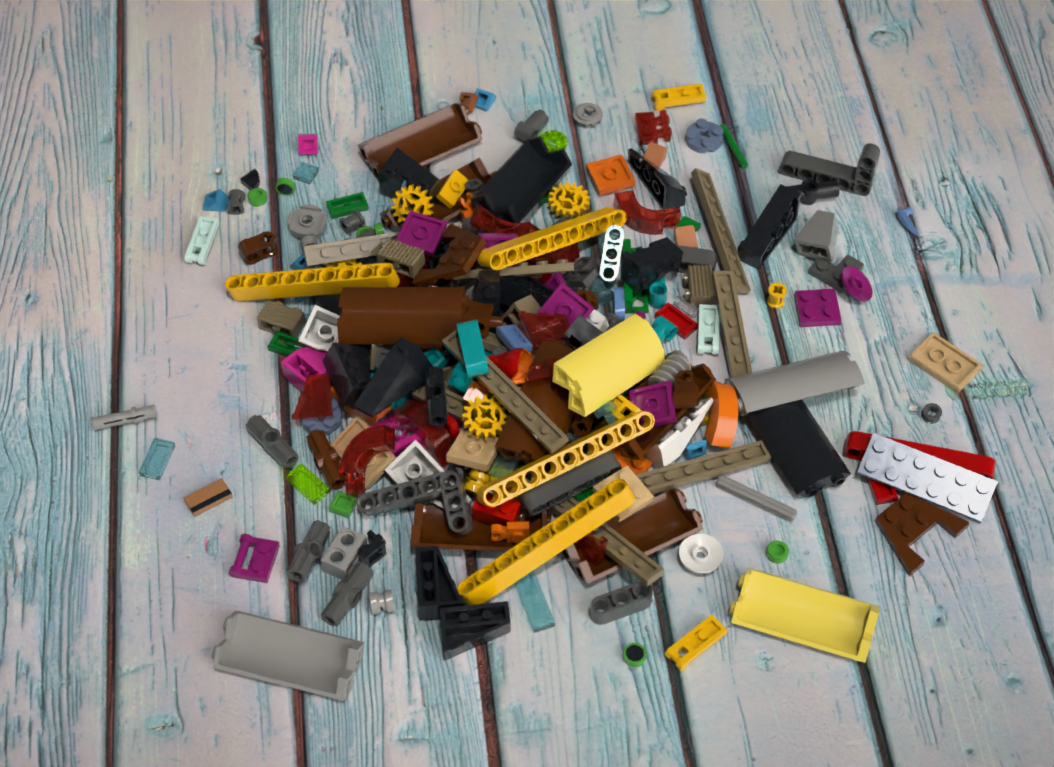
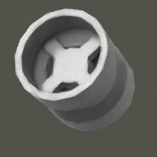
(381, 602)

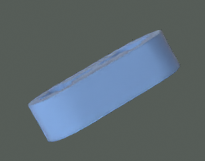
(619, 302)

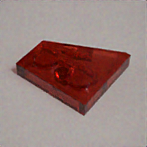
(543, 327)
(315, 398)
(592, 547)

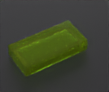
(307, 484)

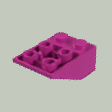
(303, 363)

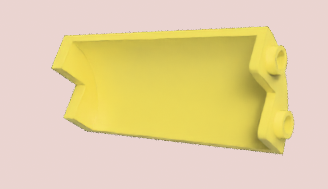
(609, 364)
(805, 614)

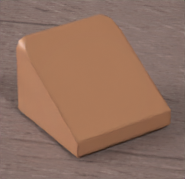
(656, 153)
(685, 236)

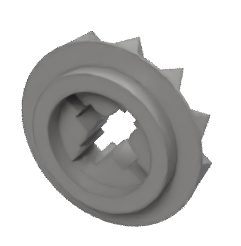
(591, 110)

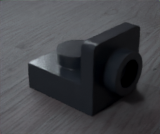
(374, 550)

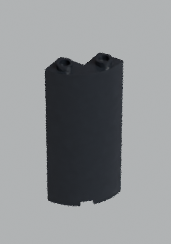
(522, 180)
(799, 447)

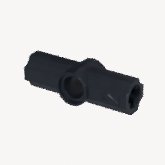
(813, 190)
(436, 396)

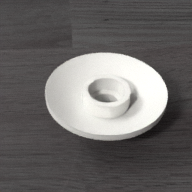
(704, 546)

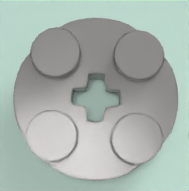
(307, 212)

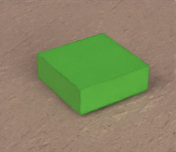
(343, 504)

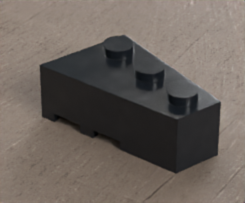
(580, 333)

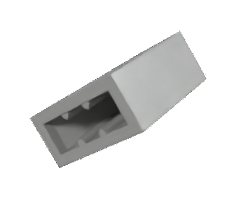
(818, 236)

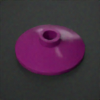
(856, 283)

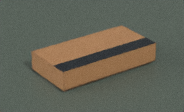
(208, 497)

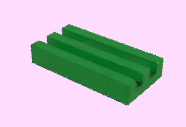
(346, 206)
(284, 348)

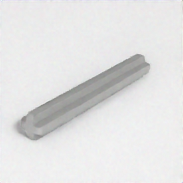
(756, 498)

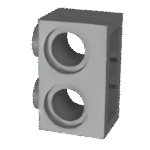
(346, 554)

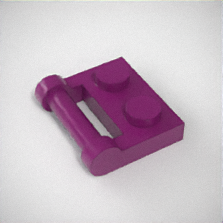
(261, 561)

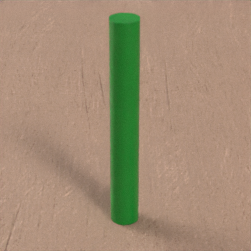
(734, 147)

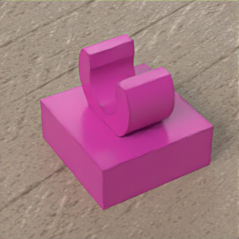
(308, 143)

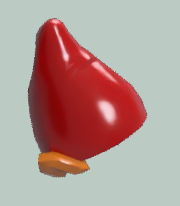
(513, 363)

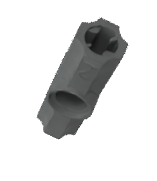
(278, 448)
(308, 551)
(347, 594)

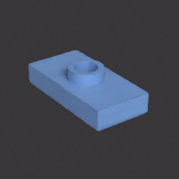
(513, 337)

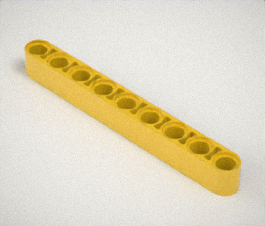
(550, 238)
(310, 281)
(556, 460)
(546, 542)

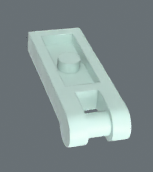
(202, 240)
(708, 329)

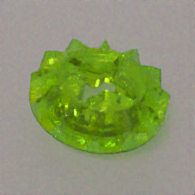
(555, 137)

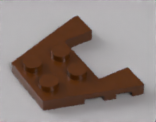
(457, 260)
(911, 519)

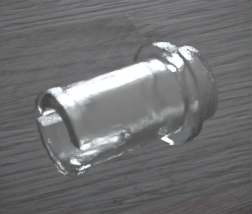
(685, 307)

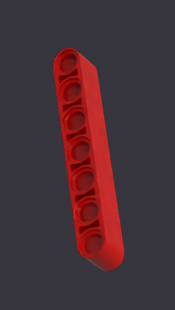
(984, 465)

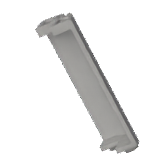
(795, 381)
(288, 655)

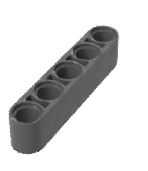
(570, 483)

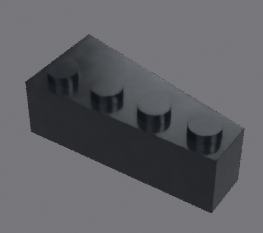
(770, 227)
(517, 287)

